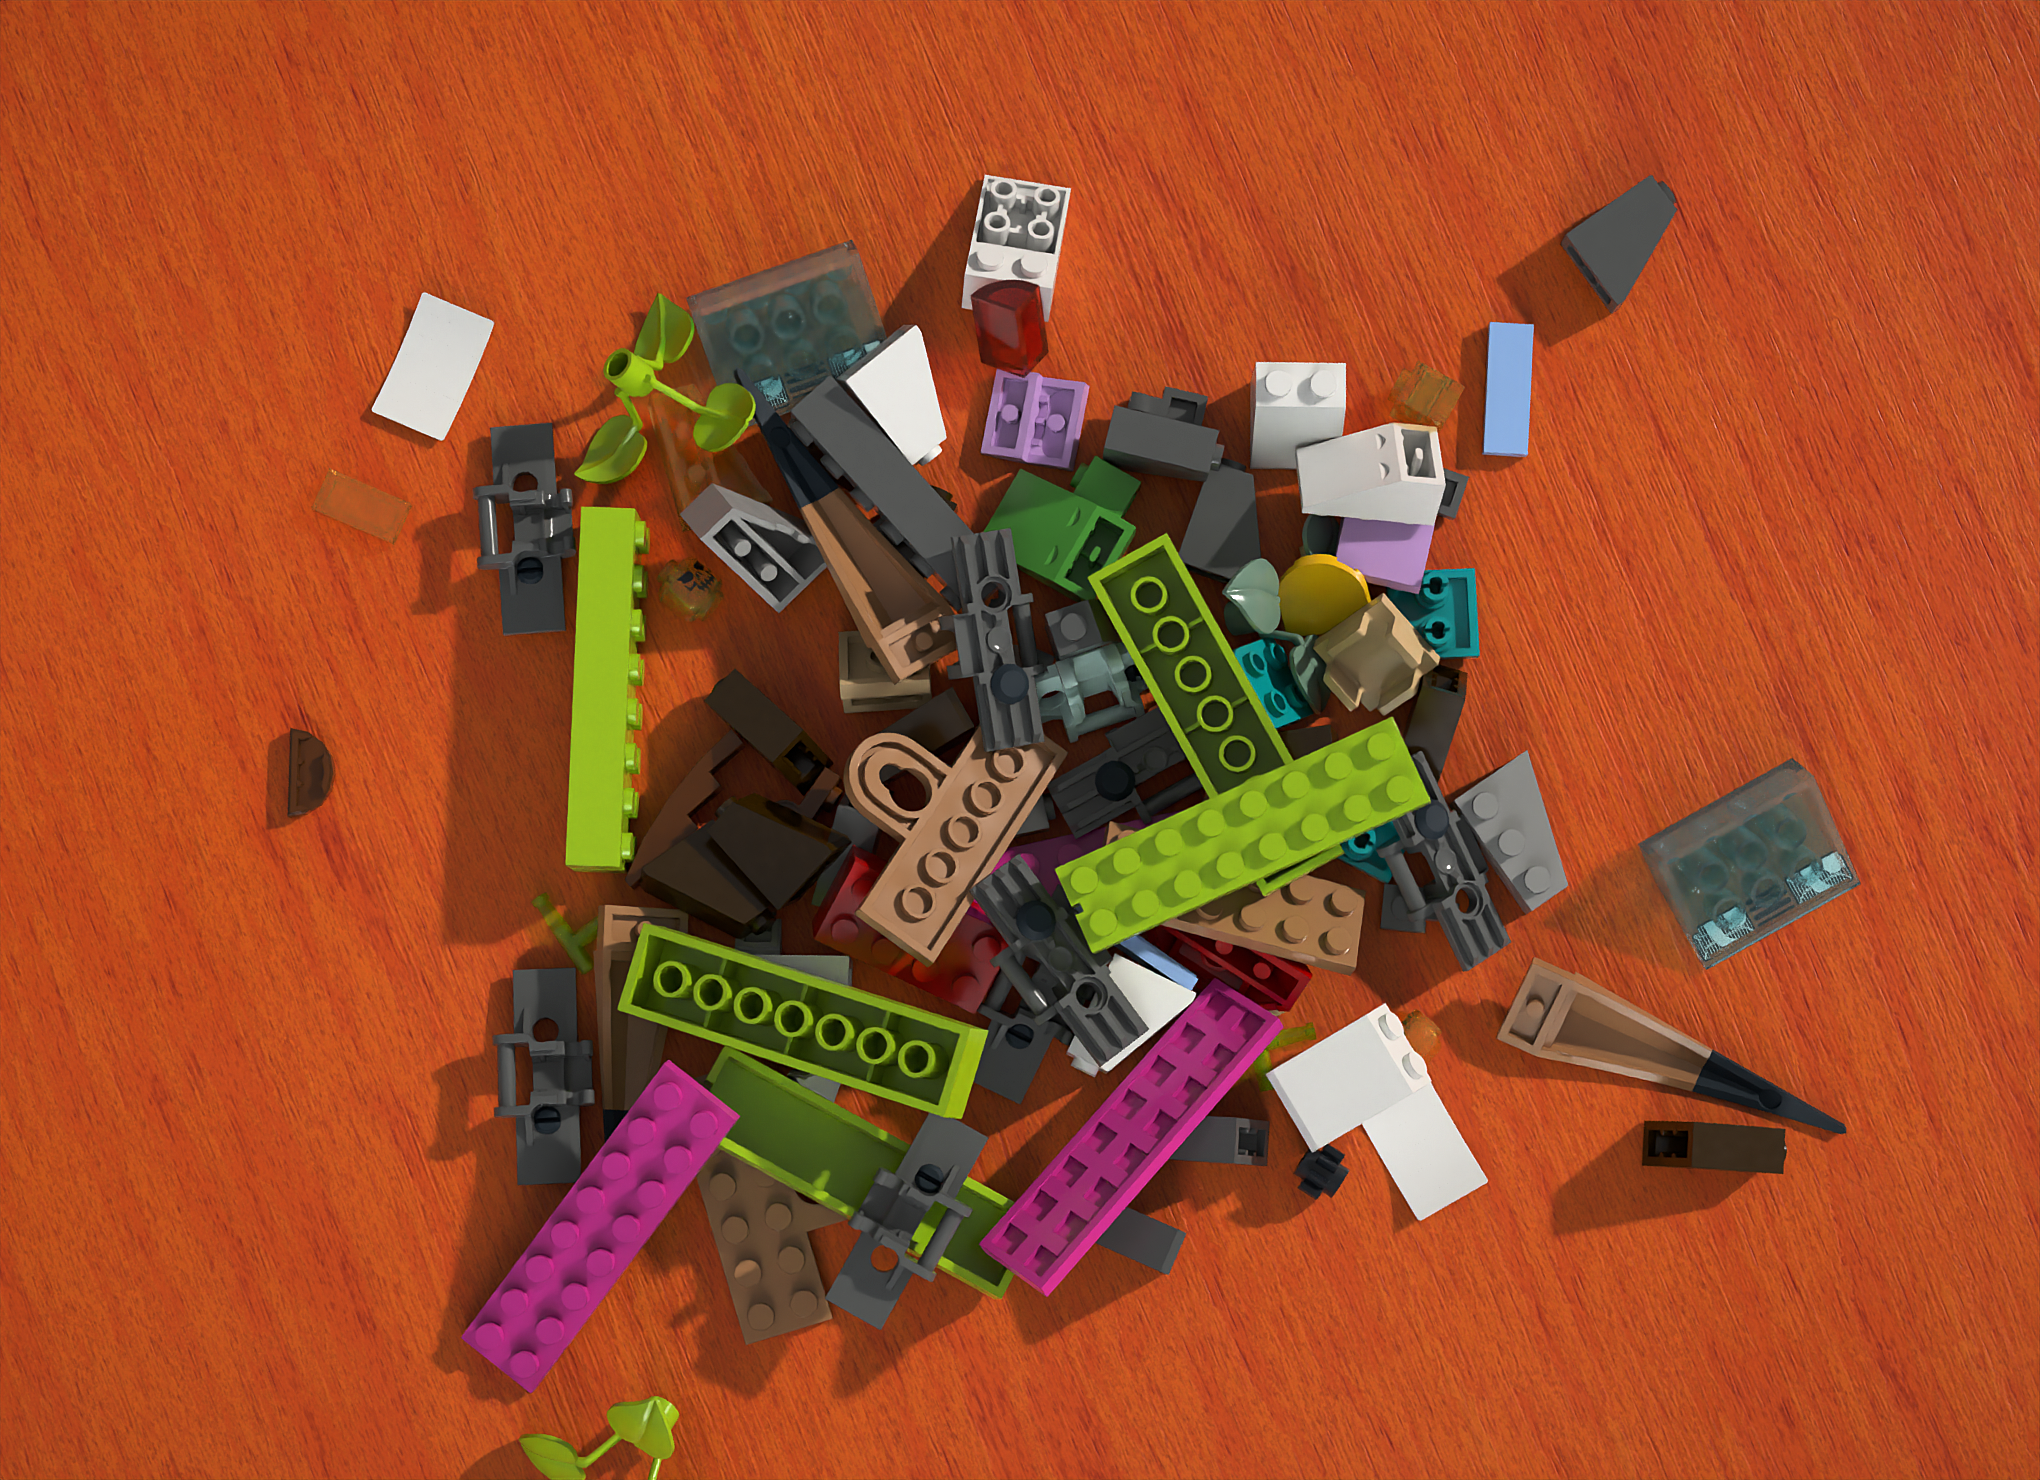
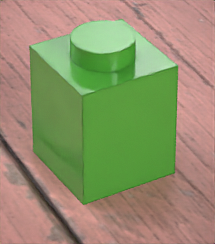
(1106, 486)

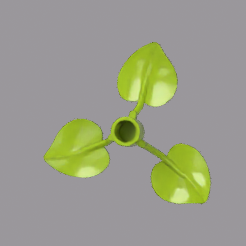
(662, 340)
(640, 1422)

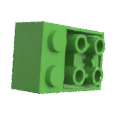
(1060, 534)

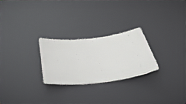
(434, 367)
(1424, 1152)

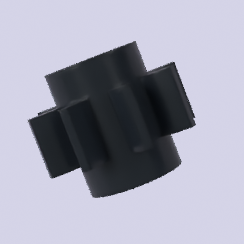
(1321, 1171)

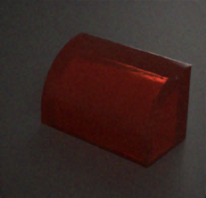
(1010, 325)

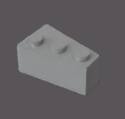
(757, 542)
(1515, 832)

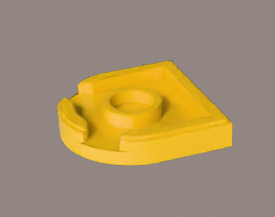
(1320, 594)

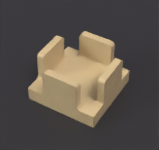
(1375, 657)

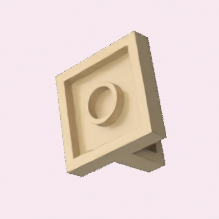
(867, 685)

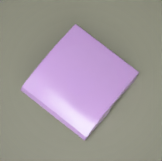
(1035, 420)

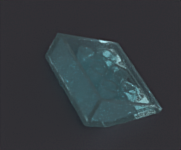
(790, 324)
(1750, 862)

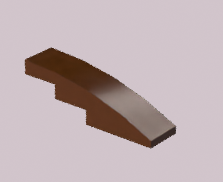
(689, 797)

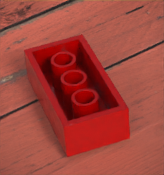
(959, 972)

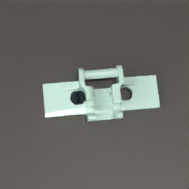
(1088, 675)

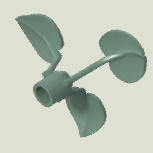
(1257, 609)

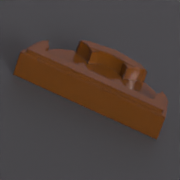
(310, 773)

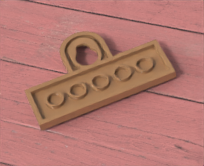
(953, 840)
(1301, 922)
(764, 1246)

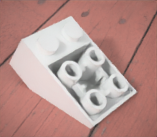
(1017, 236)
(1374, 475)

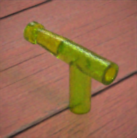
(571, 941)
(1285, 1037)

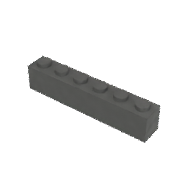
(883, 482)

